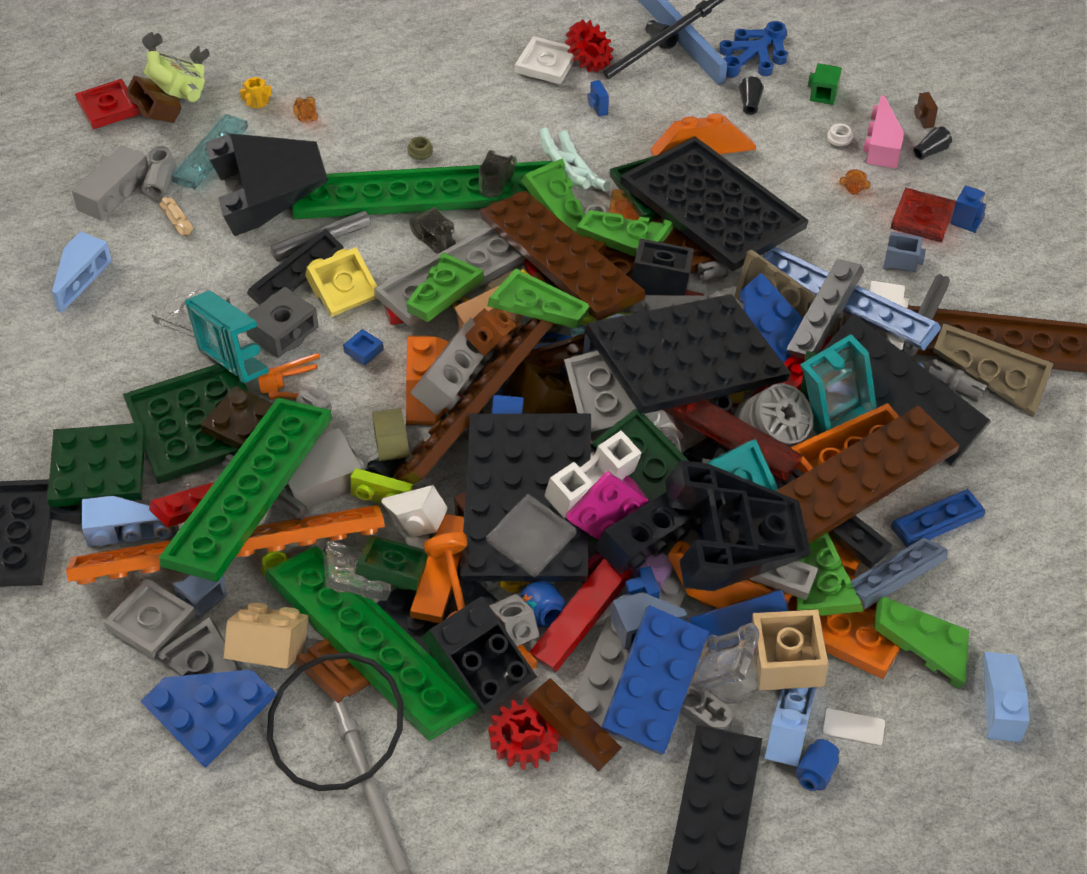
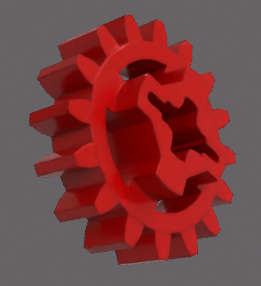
(589, 46)
(526, 736)

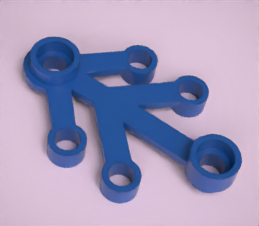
(773, 33)

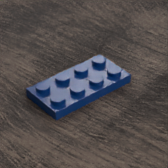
(655, 680)

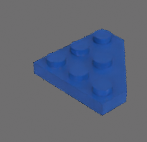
(770, 314)
(208, 708)

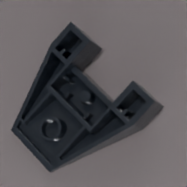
(272, 175)
(742, 526)

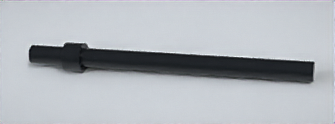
(702, 10)

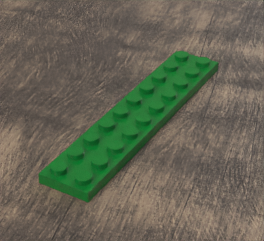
(405, 191)

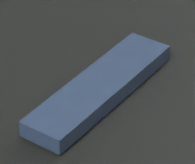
(898, 571)

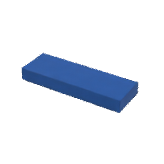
(938, 518)
(732, 616)

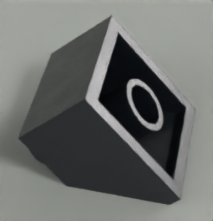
(662, 268)

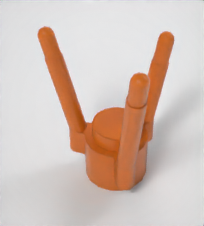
(274, 380)

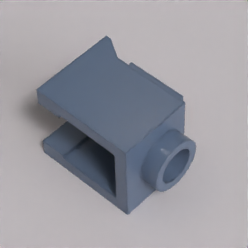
(904, 252)
(200, 593)

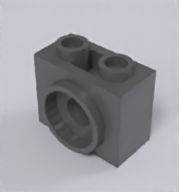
(282, 322)

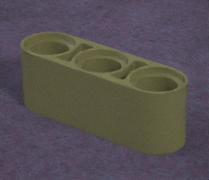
(390, 434)

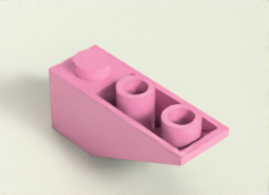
(886, 136)

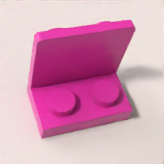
(606, 504)

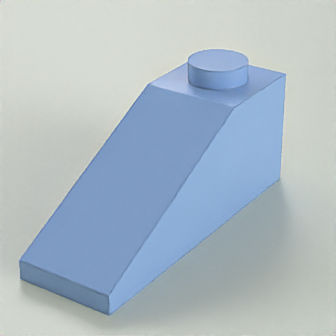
(80, 264)
(1005, 697)

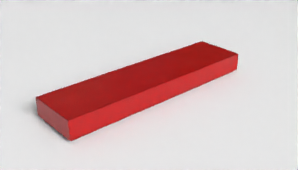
(579, 616)

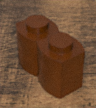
(153, 100)

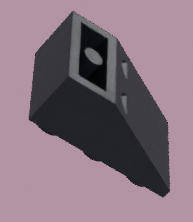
(479, 655)

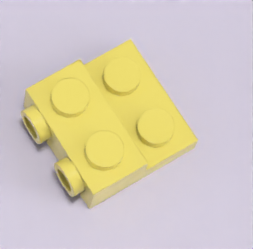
(341, 281)

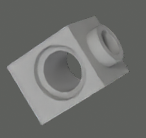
(516, 618)

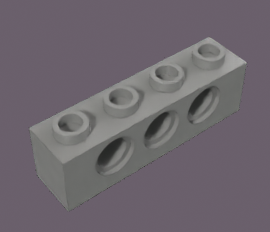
(450, 372)

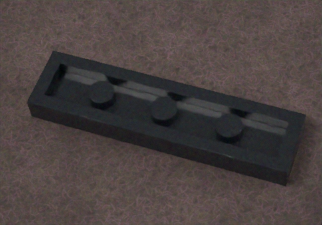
(293, 269)

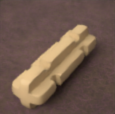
(176, 216)

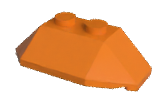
(713, 130)
(421, 354)
(726, 596)

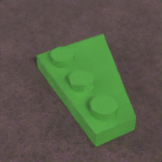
(620, 232)
(443, 287)
(538, 300)
(832, 587)
(931, 638)

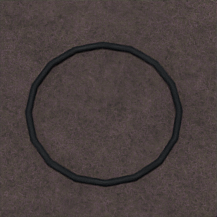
(342, 786)

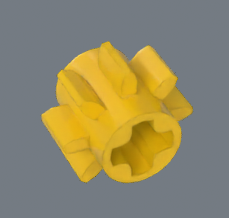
(255, 92)

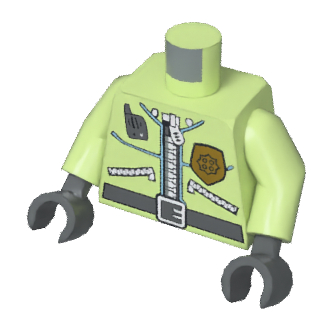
(174, 74)

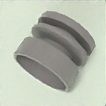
(778, 412)

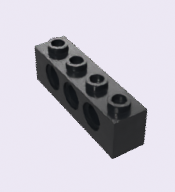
(645, 533)

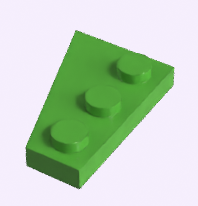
(554, 191)

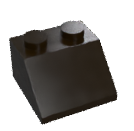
(542, 390)

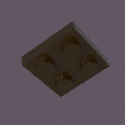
(235, 417)

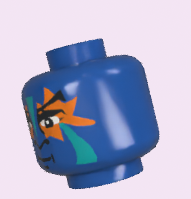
(544, 601)

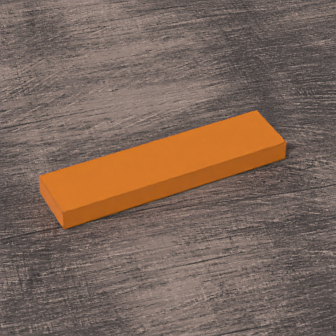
(435, 582)

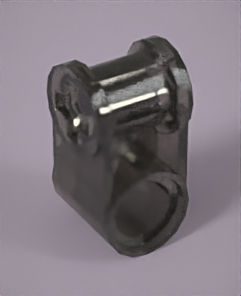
(495, 173)
(433, 230)

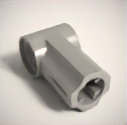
(159, 172)

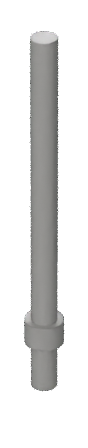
(349, 732)

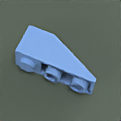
(120, 521)
(790, 725)

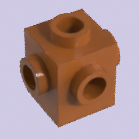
(491, 330)

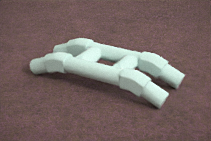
(580, 174)

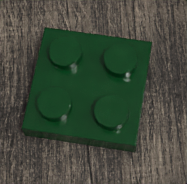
(391, 563)

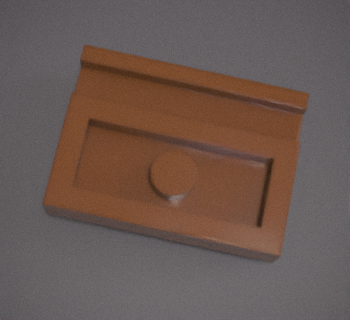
(335, 677)

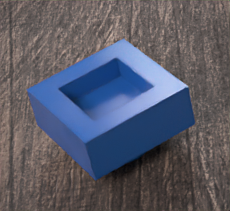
(598, 98)
(363, 347)

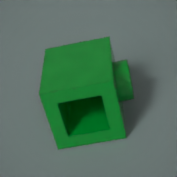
(824, 83)

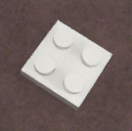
(545, 60)

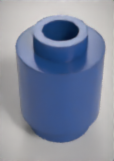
(817, 765)

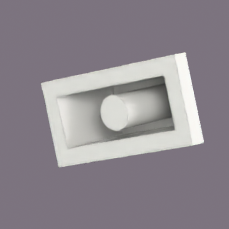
(417, 510)

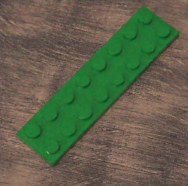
(245, 490)
(363, 628)

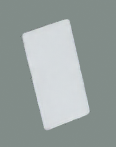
(854, 726)

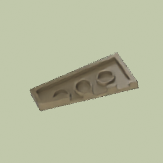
(795, 293)
(1004, 370)

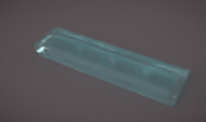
(197, 164)

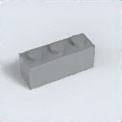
(111, 182)

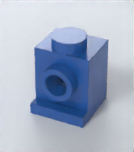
(969, 209)

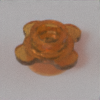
(305, 109)
(855, 181)

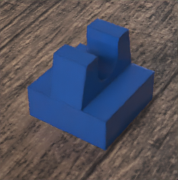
(643, 583)

